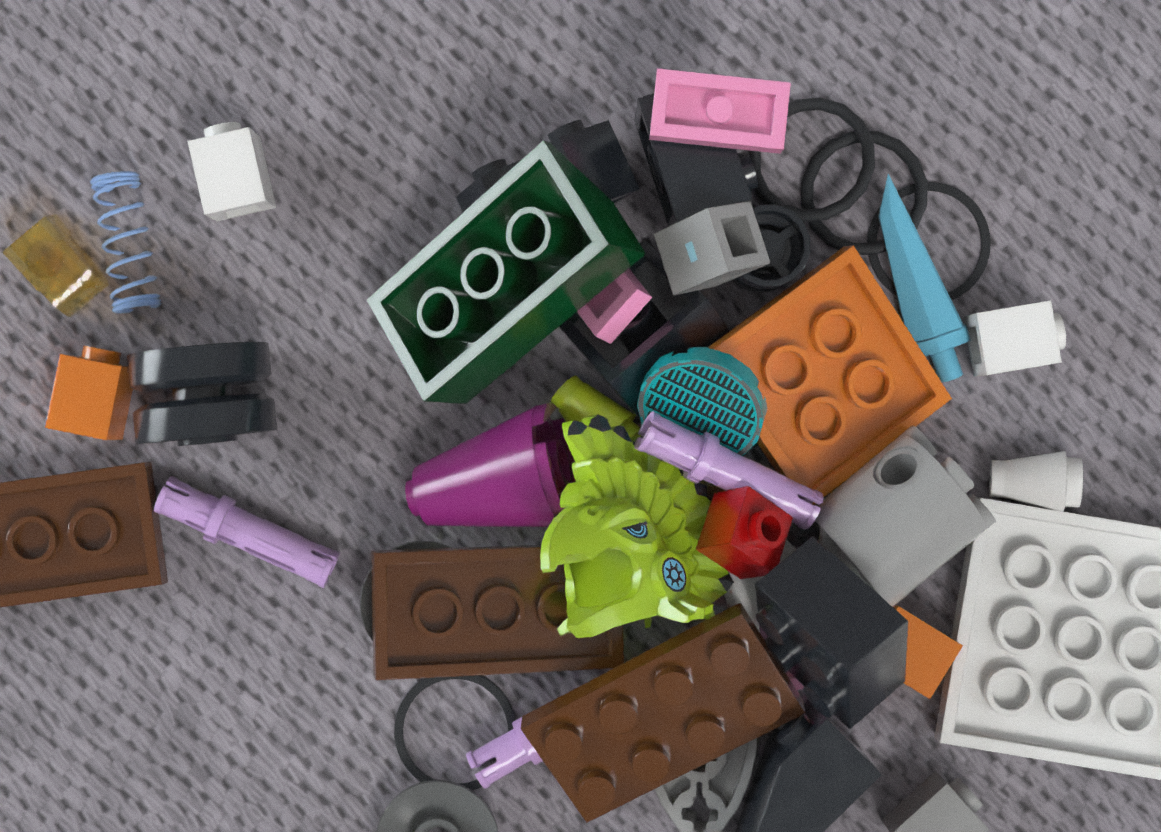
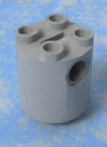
(901, 516)

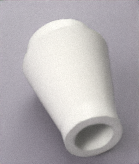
(1039, 480)

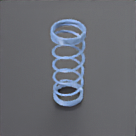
(101, 184)

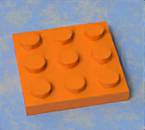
(833, 373)

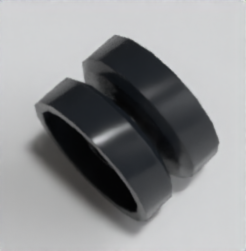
(202, 393)

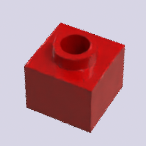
(744, 532)

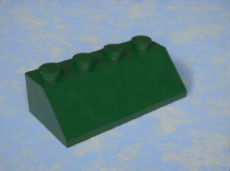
(503, 276)

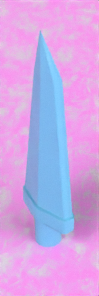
(919, 289)

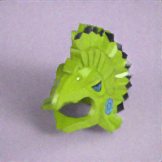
(629, 537)

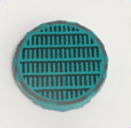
(704, 394)

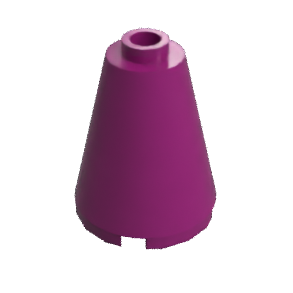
(498, 477)

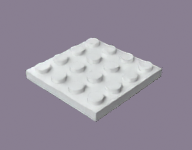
(1058, 642)

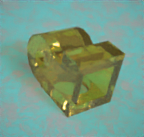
(57, 265)

